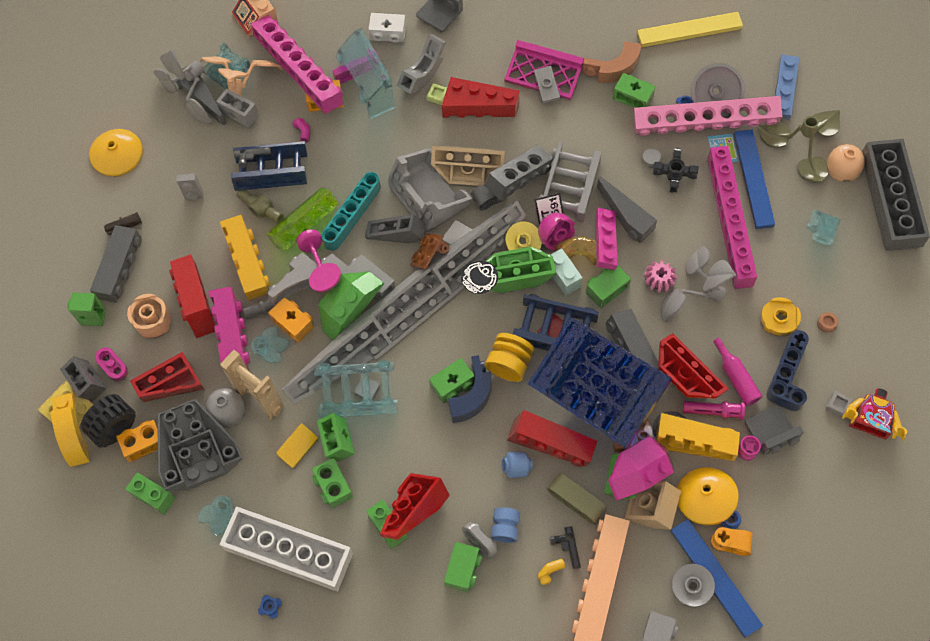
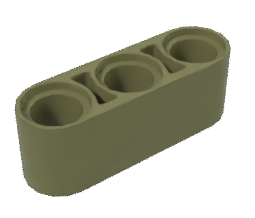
(577, 498)

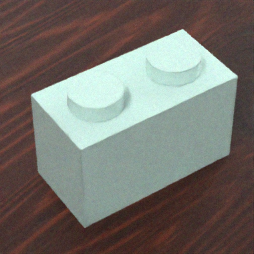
(566, 275)

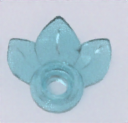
(272, 345)
(217, 517)

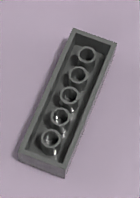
(895, 195)

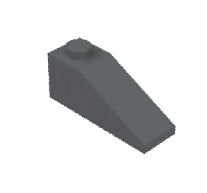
(396, 229)

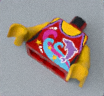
(875, 416)

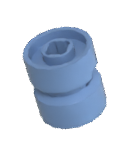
(505, 528)

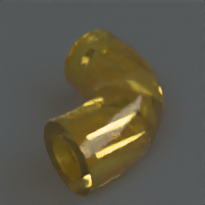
(579, 246)

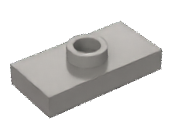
(547, 84)

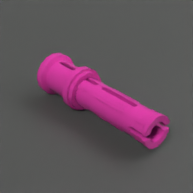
(724, 409)

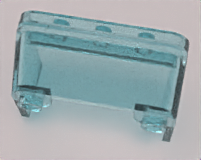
(367, 72)

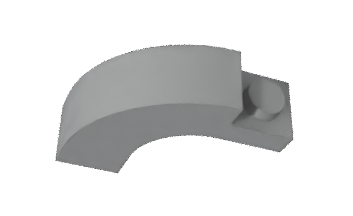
(423, 70)

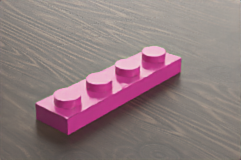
(606, 239)

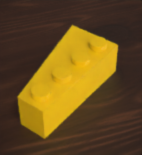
(245, 257)
(697, 438)

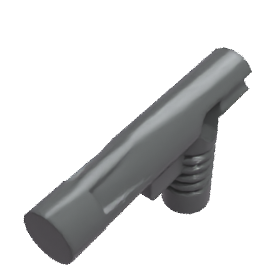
(249, 154)

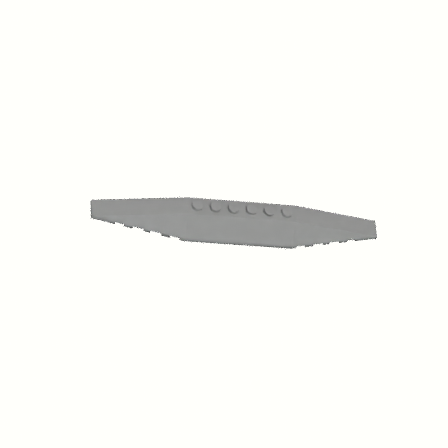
(406, 304)

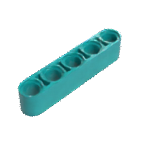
(348, 218)

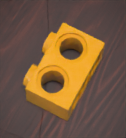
(142, 445)

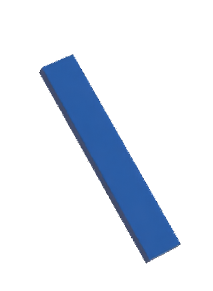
(754, 179)
(725, 590)

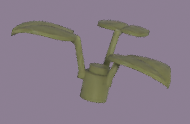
(826, 124)

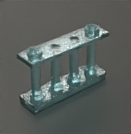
(347, 406)

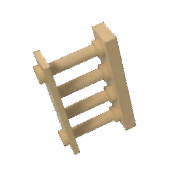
(246, 382)

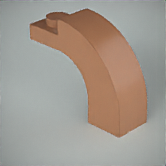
(612, 70)

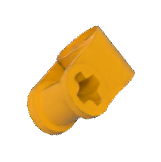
(735, 541)

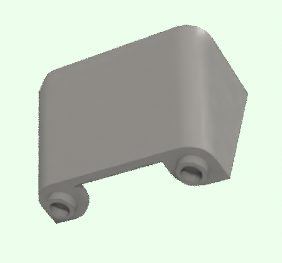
(424, 190)

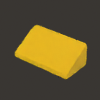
(297, 446)

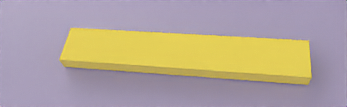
(689, 29)

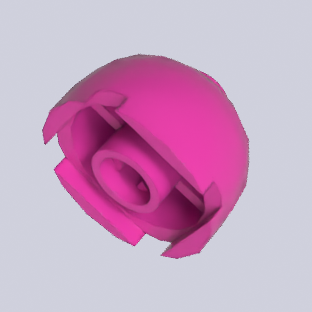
(555, 229)

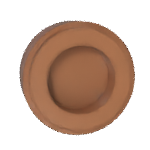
(827, 322)

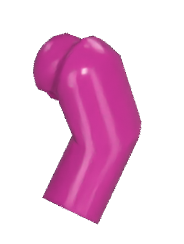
(301, 124)

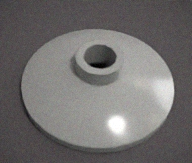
(693, 574)

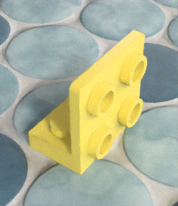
(81, 405)

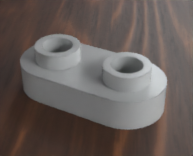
(478, 539)

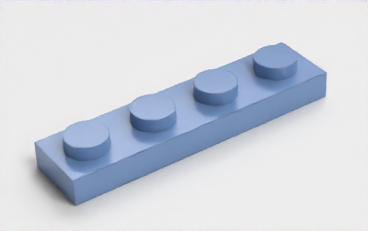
(786, 83)

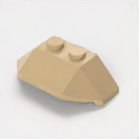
(466, 165)

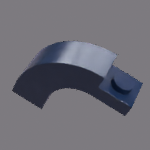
(473, 402)

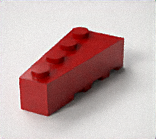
(192, 296)

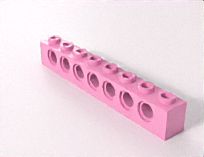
(770, 105)

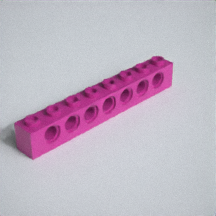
(297, 64)
(731, 217)

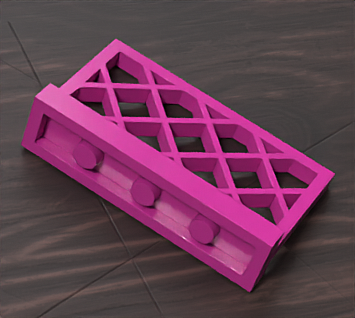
(544, 55)

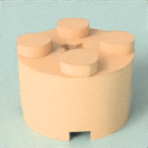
(149, 316)

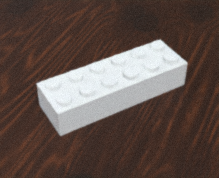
(287, 548)

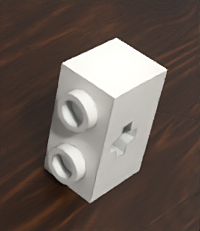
(387, 27)

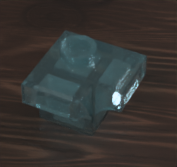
(823, 227)

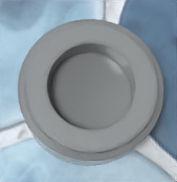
(650, 156)

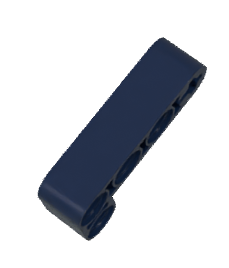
(789, 367)

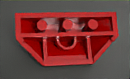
(687, 370)

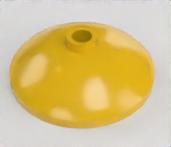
(117, 159)
(710, 506)

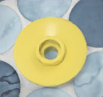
(522, 230)

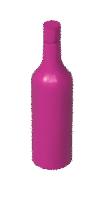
(738, 375)

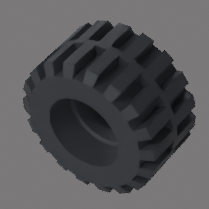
(107, 420)

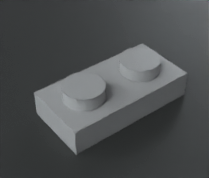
(189, 186)

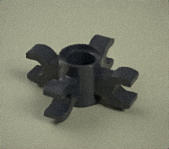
(675, 176)

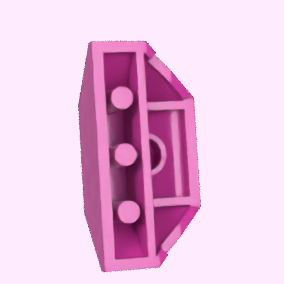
(640, 468)

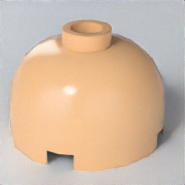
(845, 162)

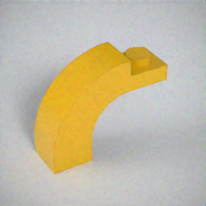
(67, 431)

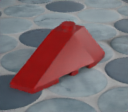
(417, 500)

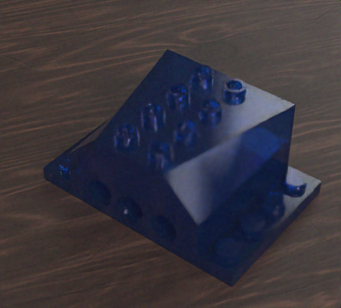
(599, 382)

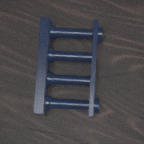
(272, 177)
(542, 339)

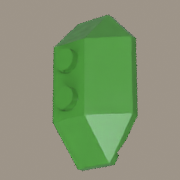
(522, 269)
(347, 301)

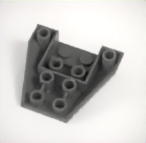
(193, 447)

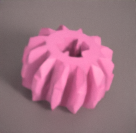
(656, 270)

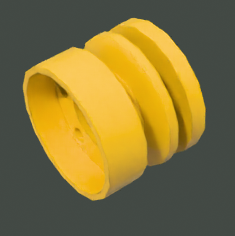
(509, 357)

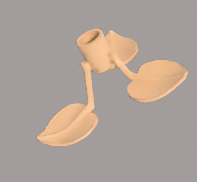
(234, 84)

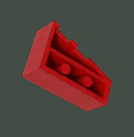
(167, 379)

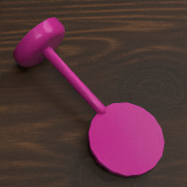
(325, 275)

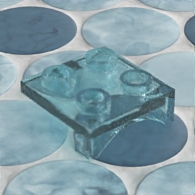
(237, 63)

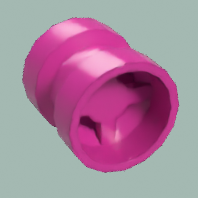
(751, 444)

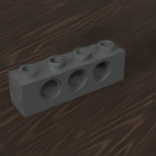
(519, 172)

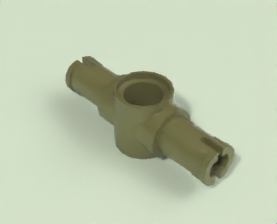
(260, 206)

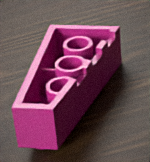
(230, 324)

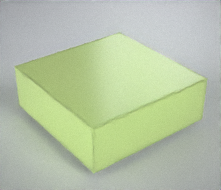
(436, 94)

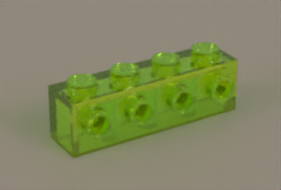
(302, 218)

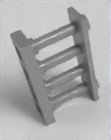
(587, 177)

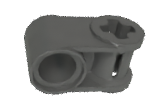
(485, 198)

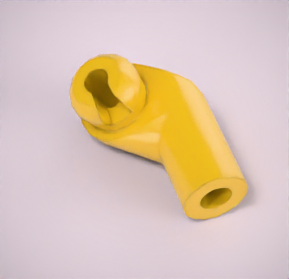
(550, 567)

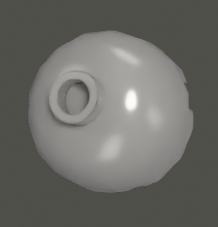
(226, 407)

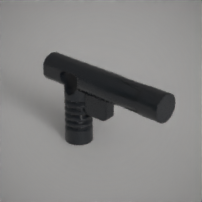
(568, 545)

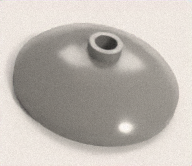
(719, 76)

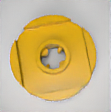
(776, 326)

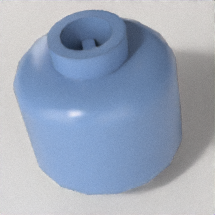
(516, 464)

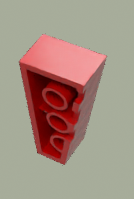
(479, 99)
(552, 439)

